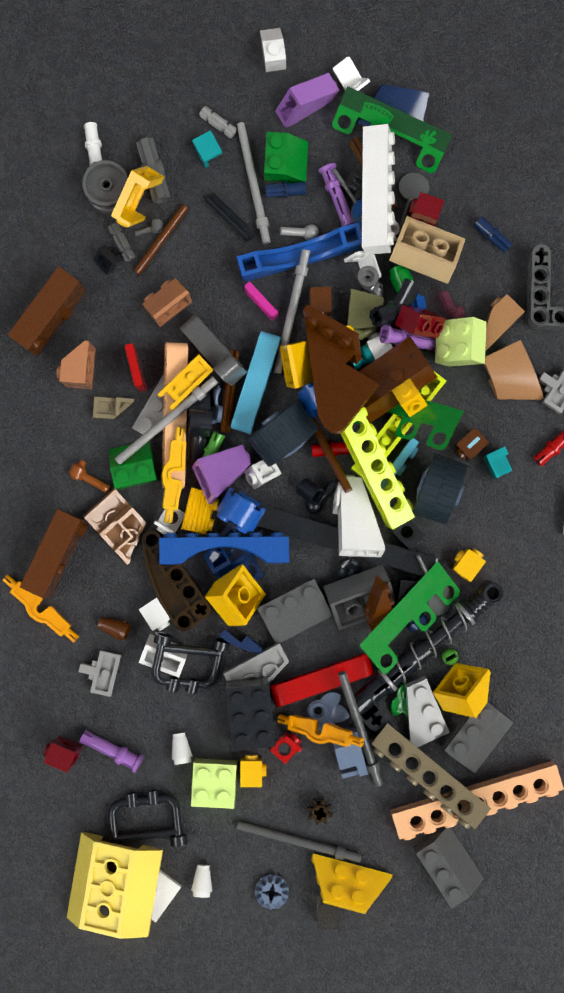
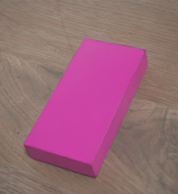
(261, 301)

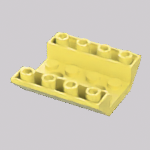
(126, 893)

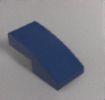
(246, 644)

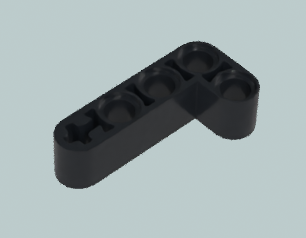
(199, 414)

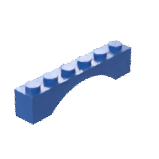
(272, 261)
(269, 549)

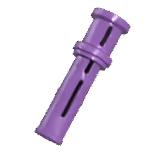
(334, 187)
(396, 336)
(120, 755)

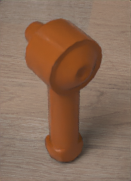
(78, 472)

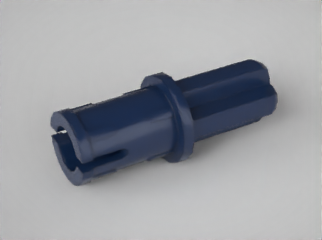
(285, 189)
(492, 234)

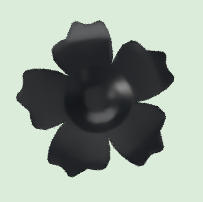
(348, 568)

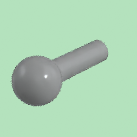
(308, 232)

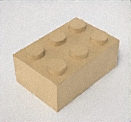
(427, 249)

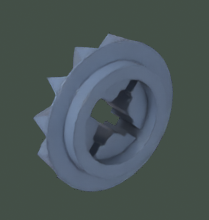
(264, 885)

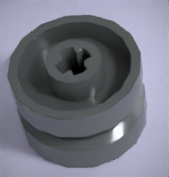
(95, 184)

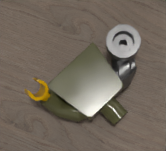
(362, 302)

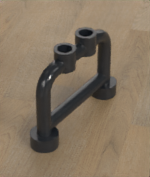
(192, 684)
(152, 797)

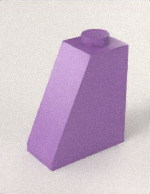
(306, 99)
(220, 471)

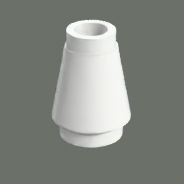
(180, 749)
(202, 882)

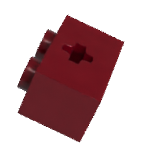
(426, 208)
(420, 321)
(62, 753)

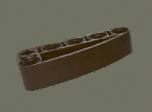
(172, 591)

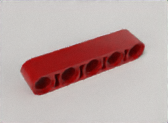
(320, 680)

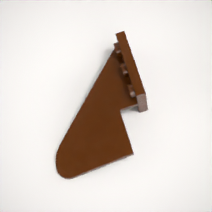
(337, 387)

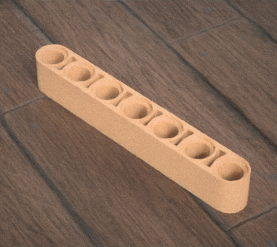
(174, 361)

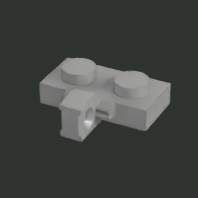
(555, 391)
(102, 672)

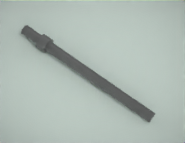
(372, 763)
(338, 852)

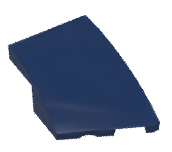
(406, 100)
(225, 559)

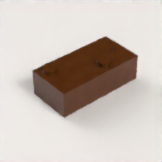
(47, 311)
(393, 369)
(54, 553)

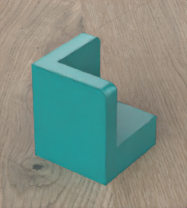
(206, 147)
(497, 463)

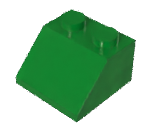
(285, 158)
(135, 470)

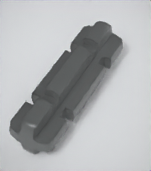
(121, 242)

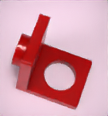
(294, 743)

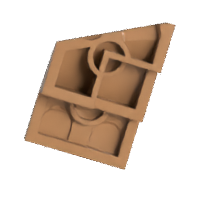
(512, 374)
(116, 523)

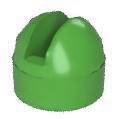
(448, 652)

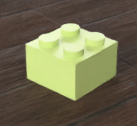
(461, 342)
(214, 783)

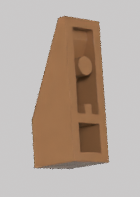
(500, 318)

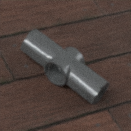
(149, 157)

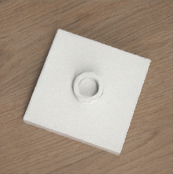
(165, 892)

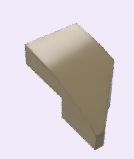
(109, 407)

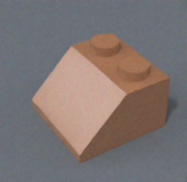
(167, 302)
(78, 367)

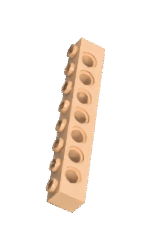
(550, 786)

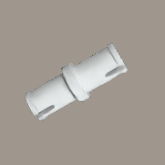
(92, 142)

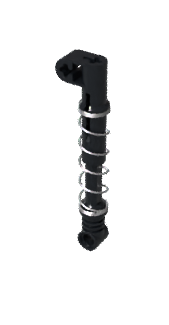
(420, 652)

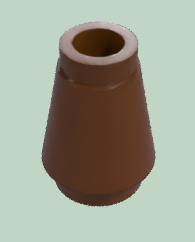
(114, 627)

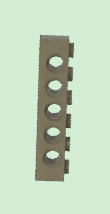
(477, 808)

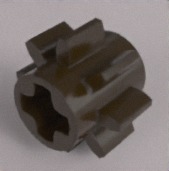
(323, 816)

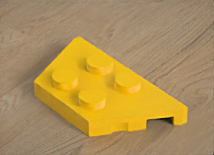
(348, 884)

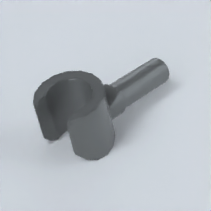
(156, 227)

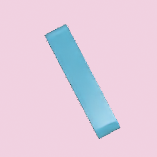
(255, 382)

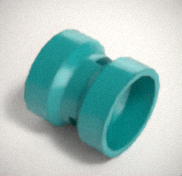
(367, 358)

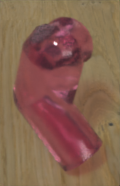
(450, 307)

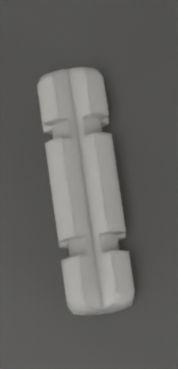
(217, 122)

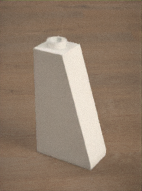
(357, 523)

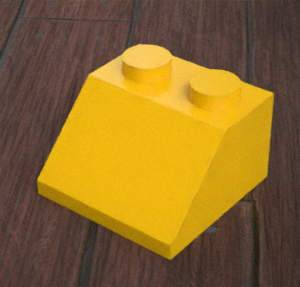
(296, 364)
(235, 596)
(464, 690)

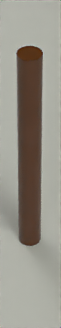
(160, 239)
(332, 459)

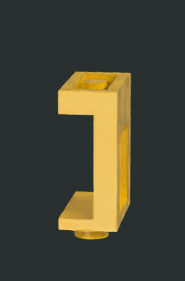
(137, 182)

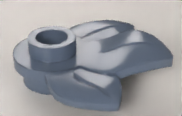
(217, 410)
(331, 710)

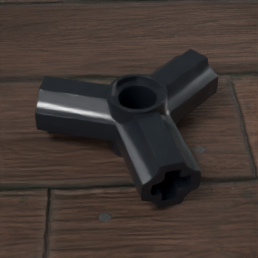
(389, 312)

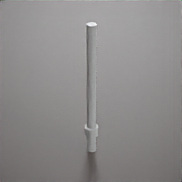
(261, 221)
(301, 272)
(197, 394)

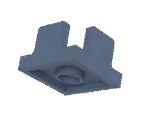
(350, 758)

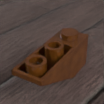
(378, 603)

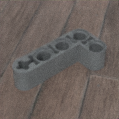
(543, 288)
(213, 350)

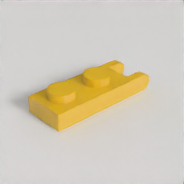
(186, 380)

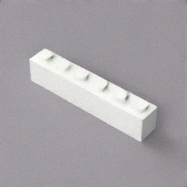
(376, 189)

